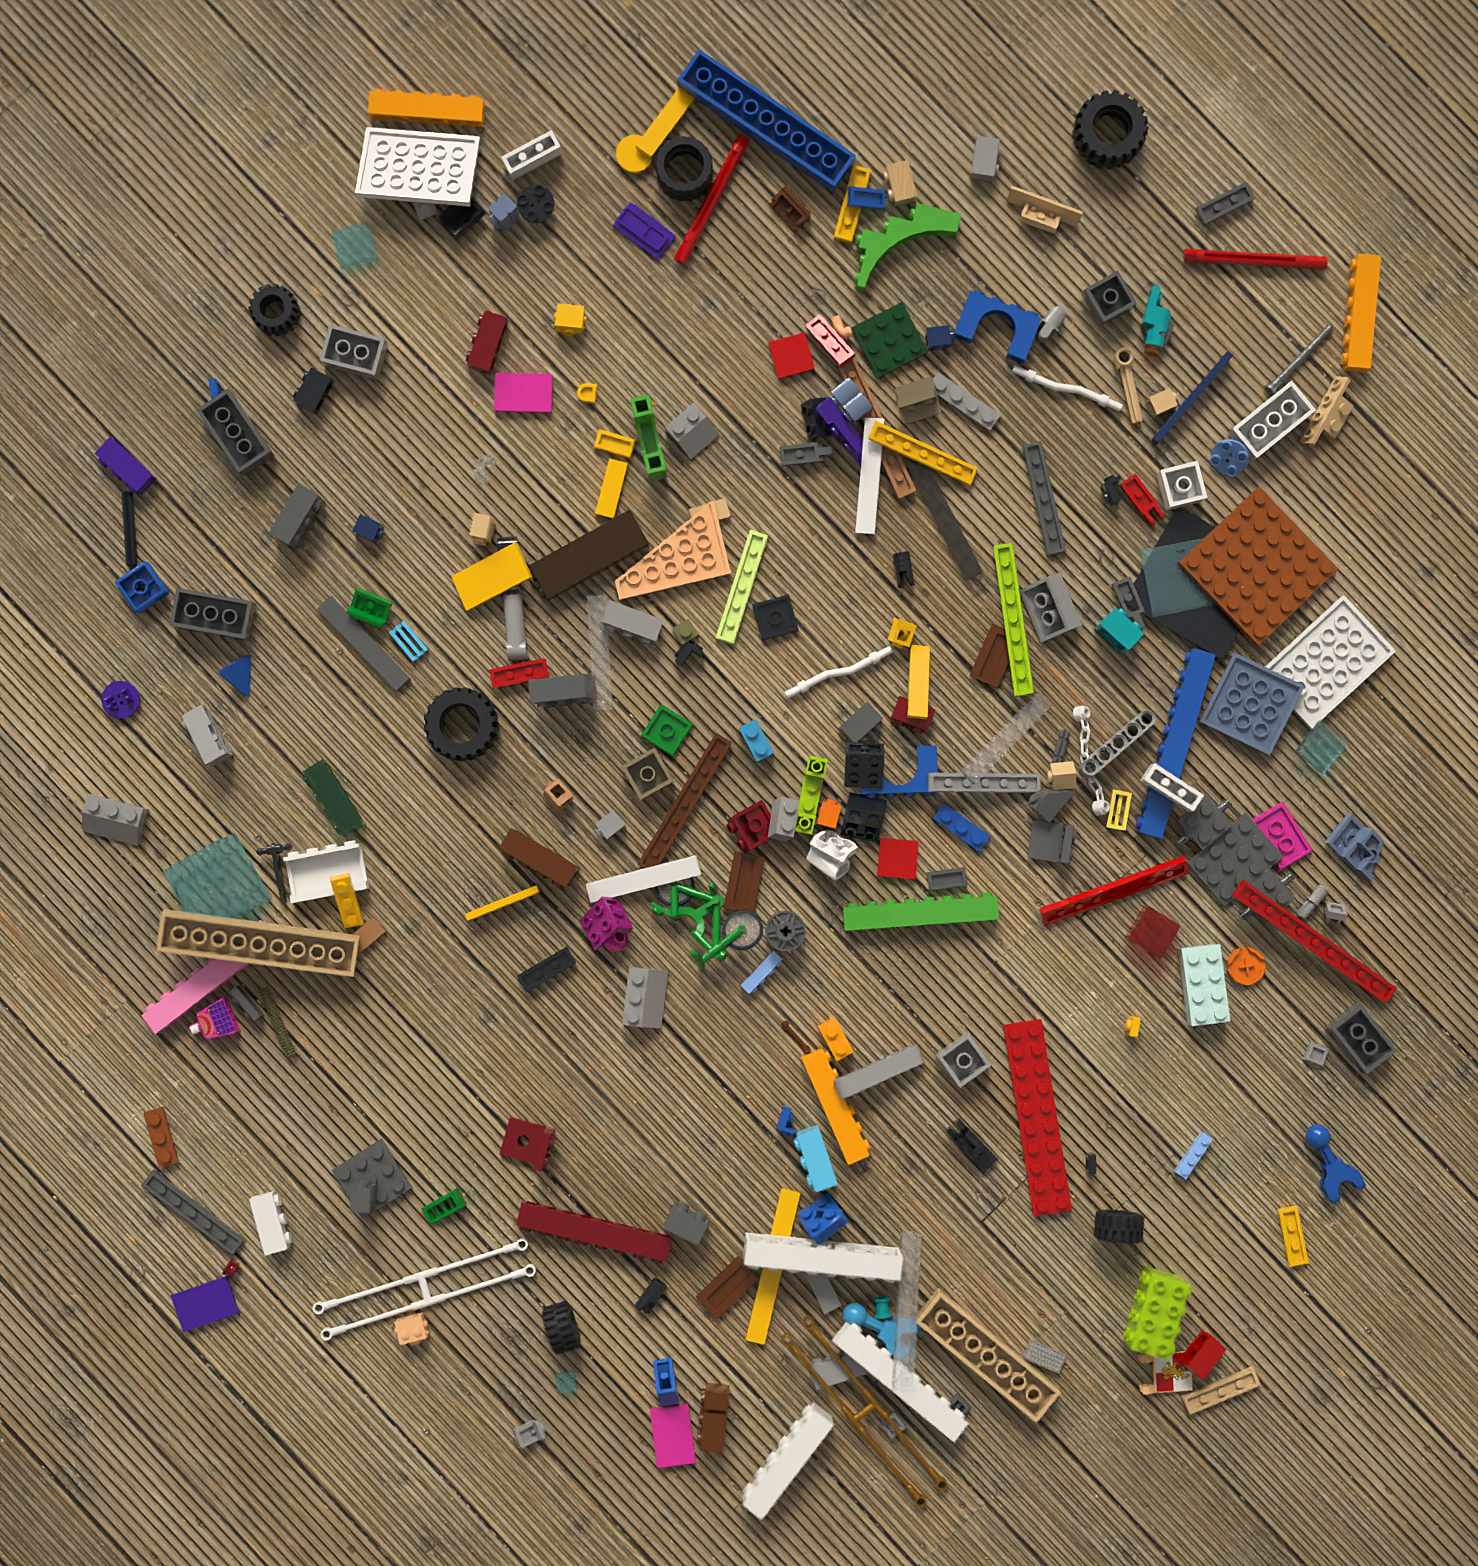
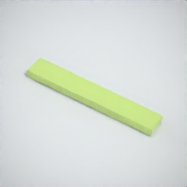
(741, 587)

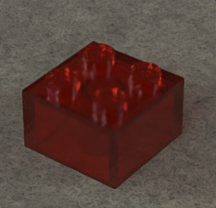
(1152, 931)

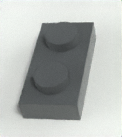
(240, 997)

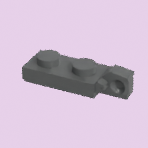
(804, 454)
(1121, 591)

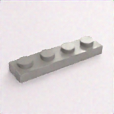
(965, 402)

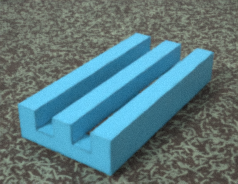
(398, 628)

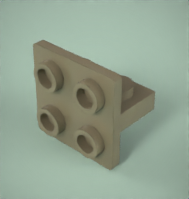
(918, 400)

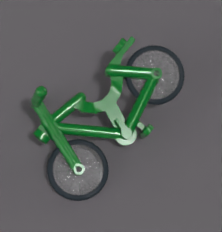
(740, 930)

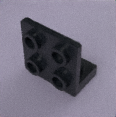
(864, 765)

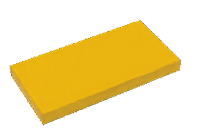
(491, 576)

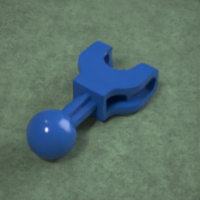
(1334, 1169)

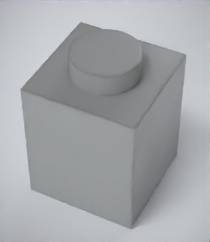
(609, 825)

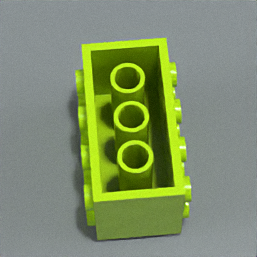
(1157, 1312)

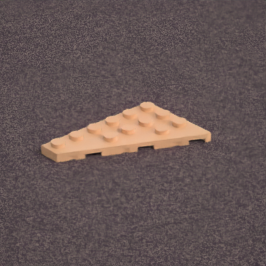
(685, 557)

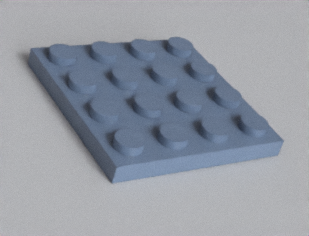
(1252, 703)

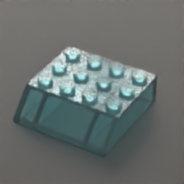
(218, 880)

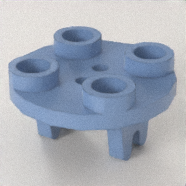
(1223, 451)

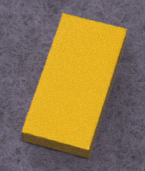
(614, 444)

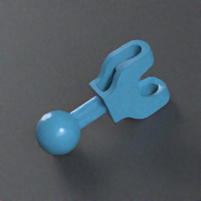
(885, 1329)

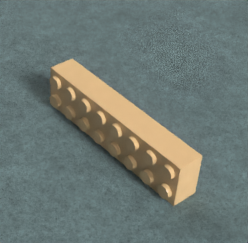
(987, 1355)

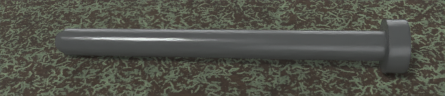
(1272, 387)

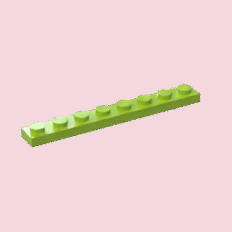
(1013, 619)

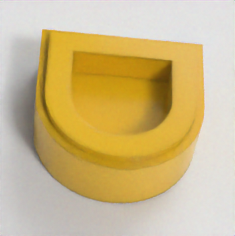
(587, 393)

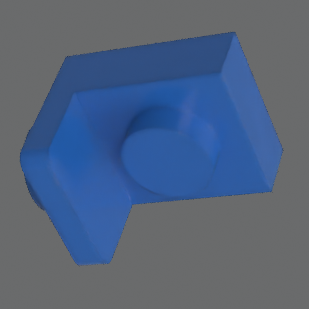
(785, 1117)

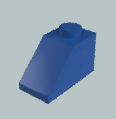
(665, 1382)

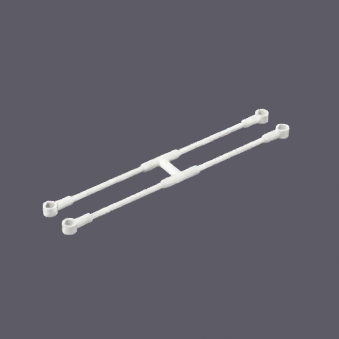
(421, 1278)

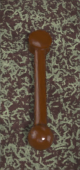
(806, 1048)

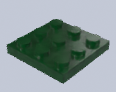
(889, 340)

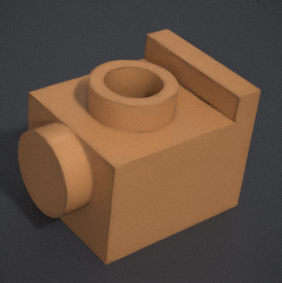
(559, 788)

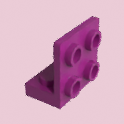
(604, 920)

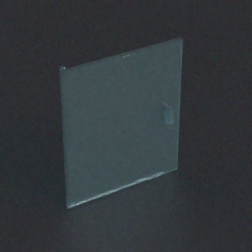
(1167, 583)

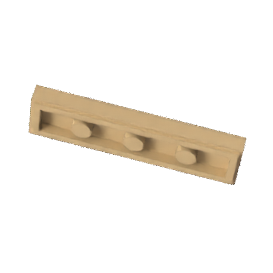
(1221, 1390)

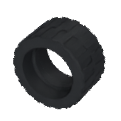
(682, 146)

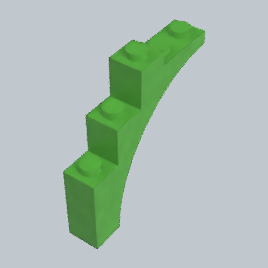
(925, 222)

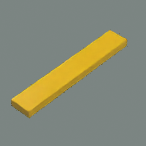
(922, 453)

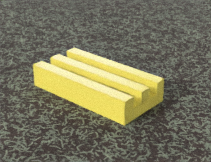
(1126, 810)

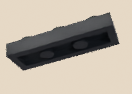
(546, 969)

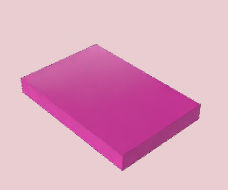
(523, 392)
(1284, 834)
(672, 1435)

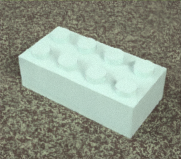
(1203, 984)

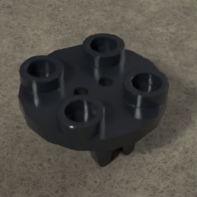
(531, 196)

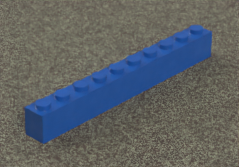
(1177, 737)

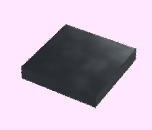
(775, 617)

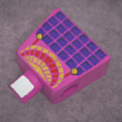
(216, 1020)

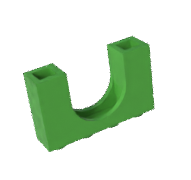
(649, 438)

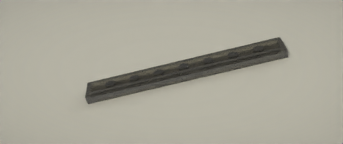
(944, 518)

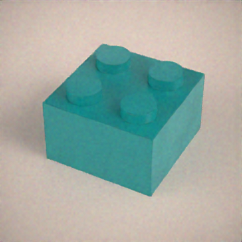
(1119, 630)

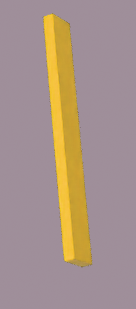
(770, 1279)

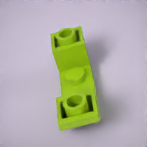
(810, 794)

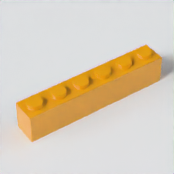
(426, 108)
(1361, 313)
(836, 1109)

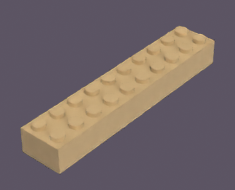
(257, 942)

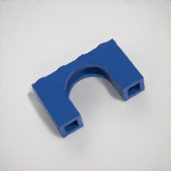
(1023, 323)
(926, 763)

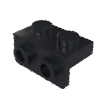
(461, 218)
(814, 423)

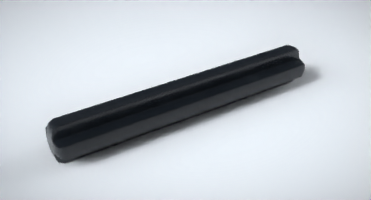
(129, 529)

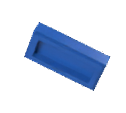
(866, 198)

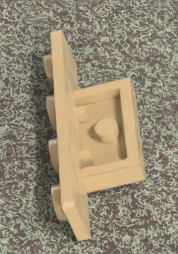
(1042, 211)
(1330, 414)

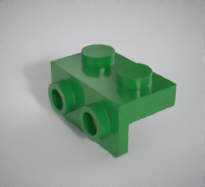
(369, 608)

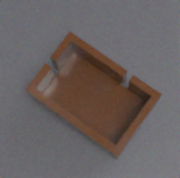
(713, 1417)

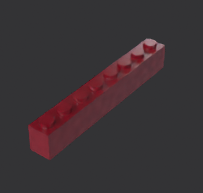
(595, 1231)

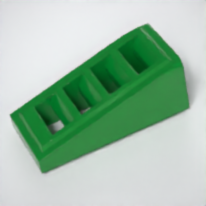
(454, 1200)

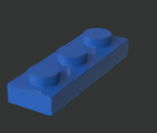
(961, 827)

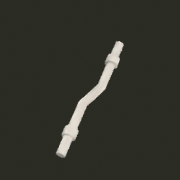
(1031, 376)
(804, 686)

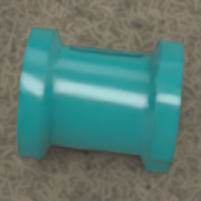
(882, 1307)

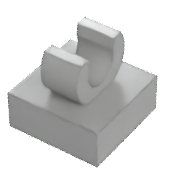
(1335, 911)

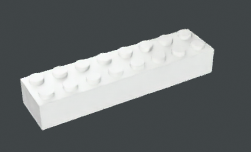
(827, 1258)

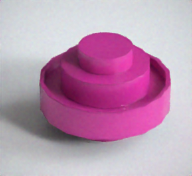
(617, 942)

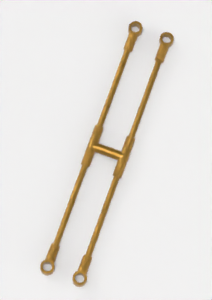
(855, 1419)

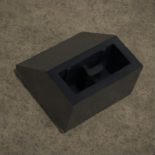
(863, 817)

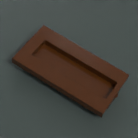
(992, 657)
(743, 882)
(727, 1287)

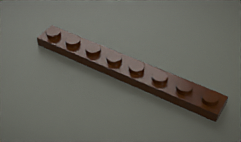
(685, 801)

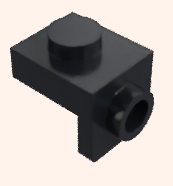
(1110, 494)
(683, 654)

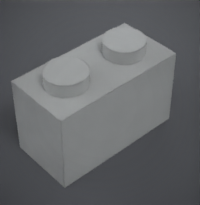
(984, 159)
(783, 819)

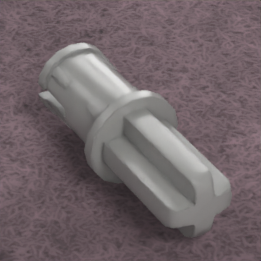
(1312, 902)

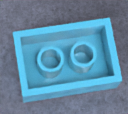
(815, 1158)

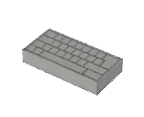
(1044, 1356)

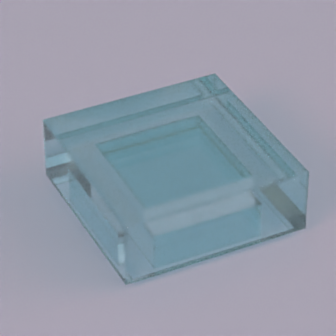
(565, 1381)

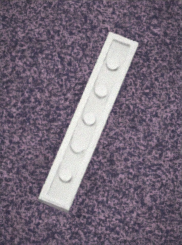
(869, 481)
(644, 878)

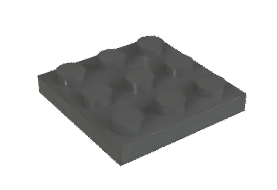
(379, 1167)

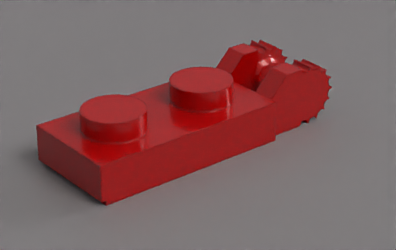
(1141, 498)

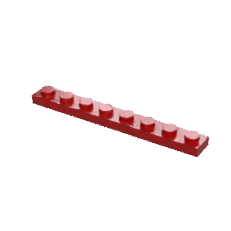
(1114, 891)

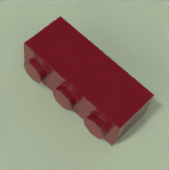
(487, 342)

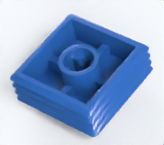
(130, 585)
(822, 1218)

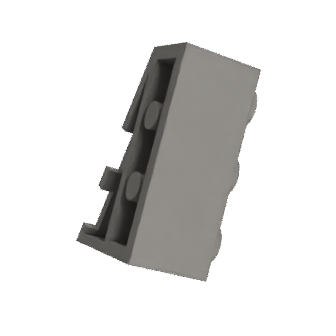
(206, 736)

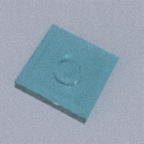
(354, 245)
(1321, 747)

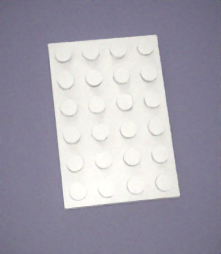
(417, 166)
(1331, 659)

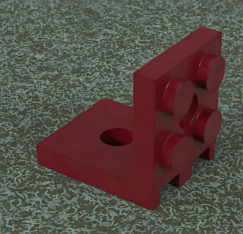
(540, 1140)

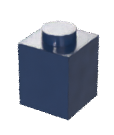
(939, 337)
(368, 529)

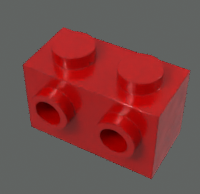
(1202, 1354)

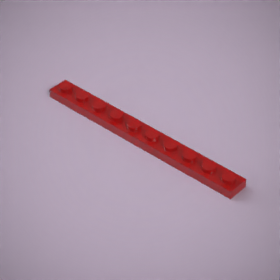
(1314, 941)

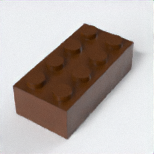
(539, 858)

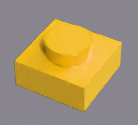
(1132, 1026)

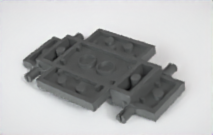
(1232, 854)

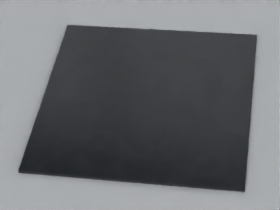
(1203, 626)

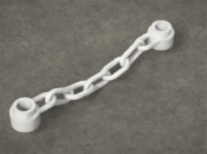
(1081, 714)

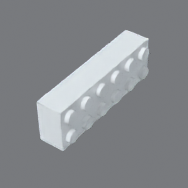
(787, 1460)

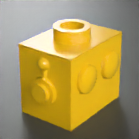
(569, 319)

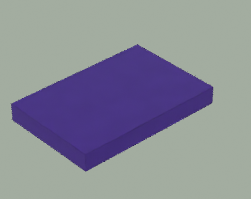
(205, 1303)

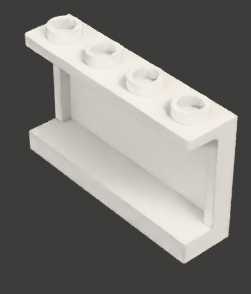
(311, 871)

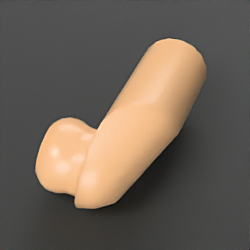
(839, 328)

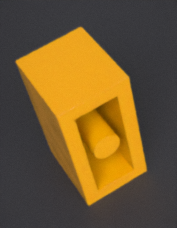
(835, 1038)

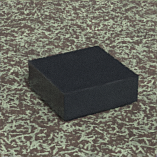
(1091, 1163)

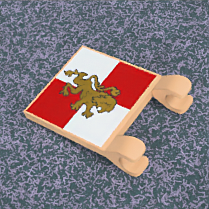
(1167, 1375)

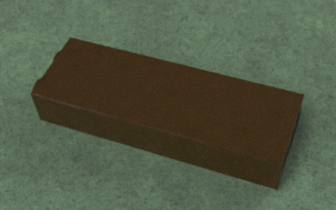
(588, 555)

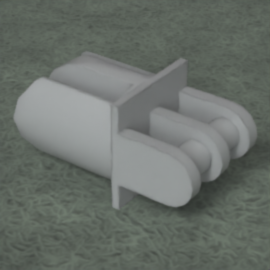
(1051, 323)

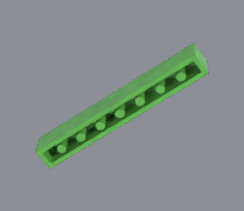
(920, 913)

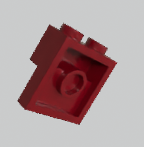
(750, 826)

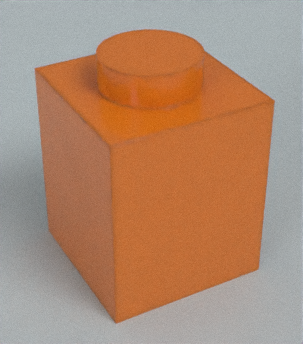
(829, 814)

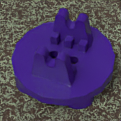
(128, 695)

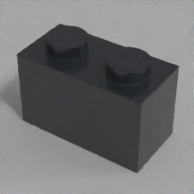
(313, 390)

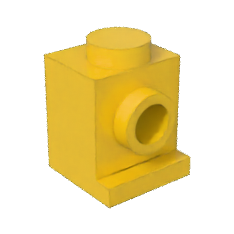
(907, 632)

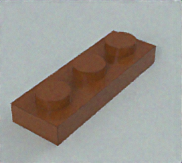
(161, 1137)

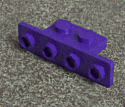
(841, 428)

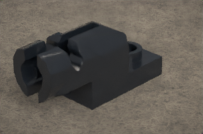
(972, 1145)

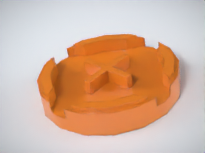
(1245, 966)

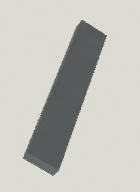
(1044, 498)
(364, 643)
(193, 1212)

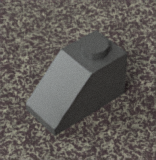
(1048, 802)

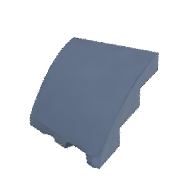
(1356, 845)

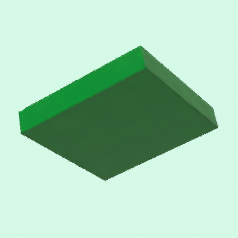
(666, 730)

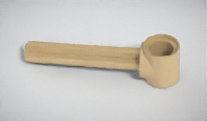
(1128, 383)

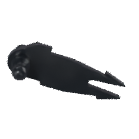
(274, 850)

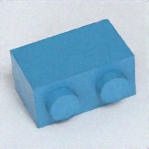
(756, 740)

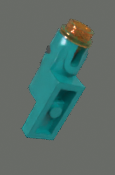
(1158, 323)

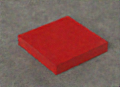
(791, 355)
(897, 858)

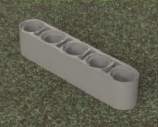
(1121, 736)
(878, 1071)

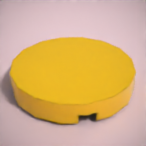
(629, 157)

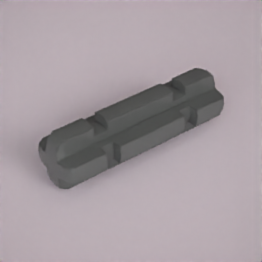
(1061, 746)

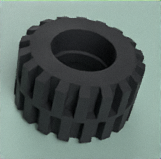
(267, 296)
(1119, 1226)
(561, 1327)

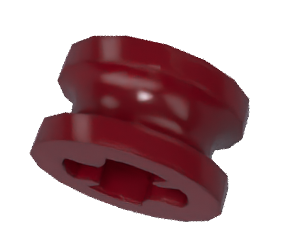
(230, 1268)

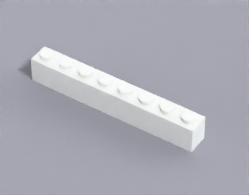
(881, 1366)

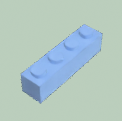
(759, 974)
(1193, 1155)

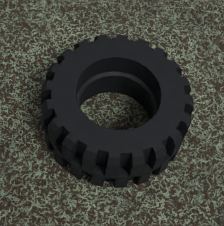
(1121, 108)
(435, 724)

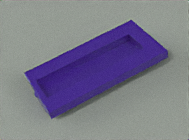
(644, 230)

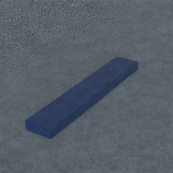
(1191, 398)

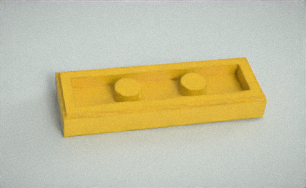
(611, 488)
(1292, 1236)

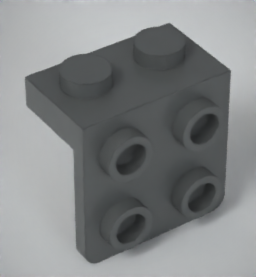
(1051, 841)

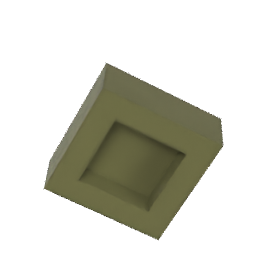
(685, 631)

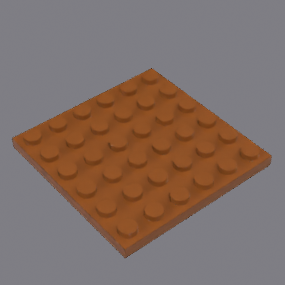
(1257, 566)

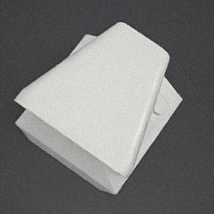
(831, 853)

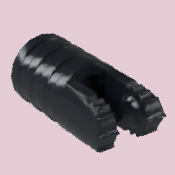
(903, 564)
(651, 1295)

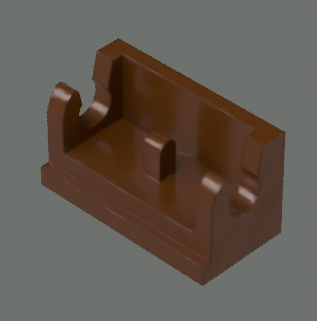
(790, 209)

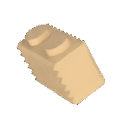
(900, 183)
(482, 529)

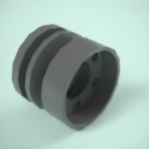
(794, 923)

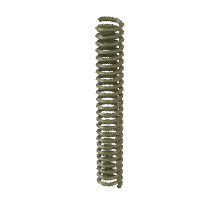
(274, 1017)

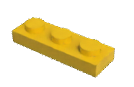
(347, 900)

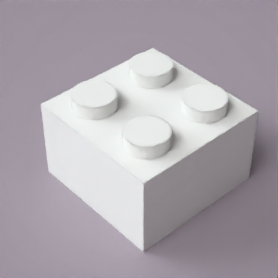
(1181, 485)

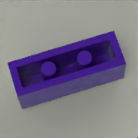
(124, 466)

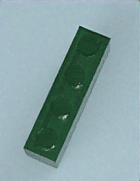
(334, 798)

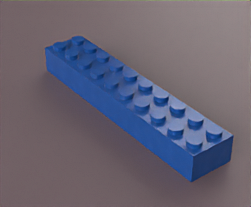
(766, 121)

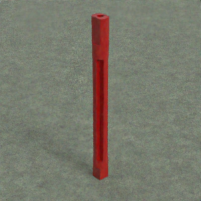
(711, 199)
(1255, 259)

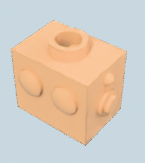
(411, 1329)

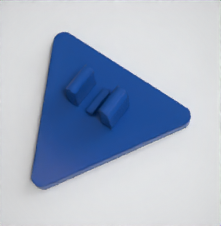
(238, 674)

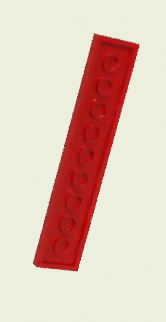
(1037, 1117)

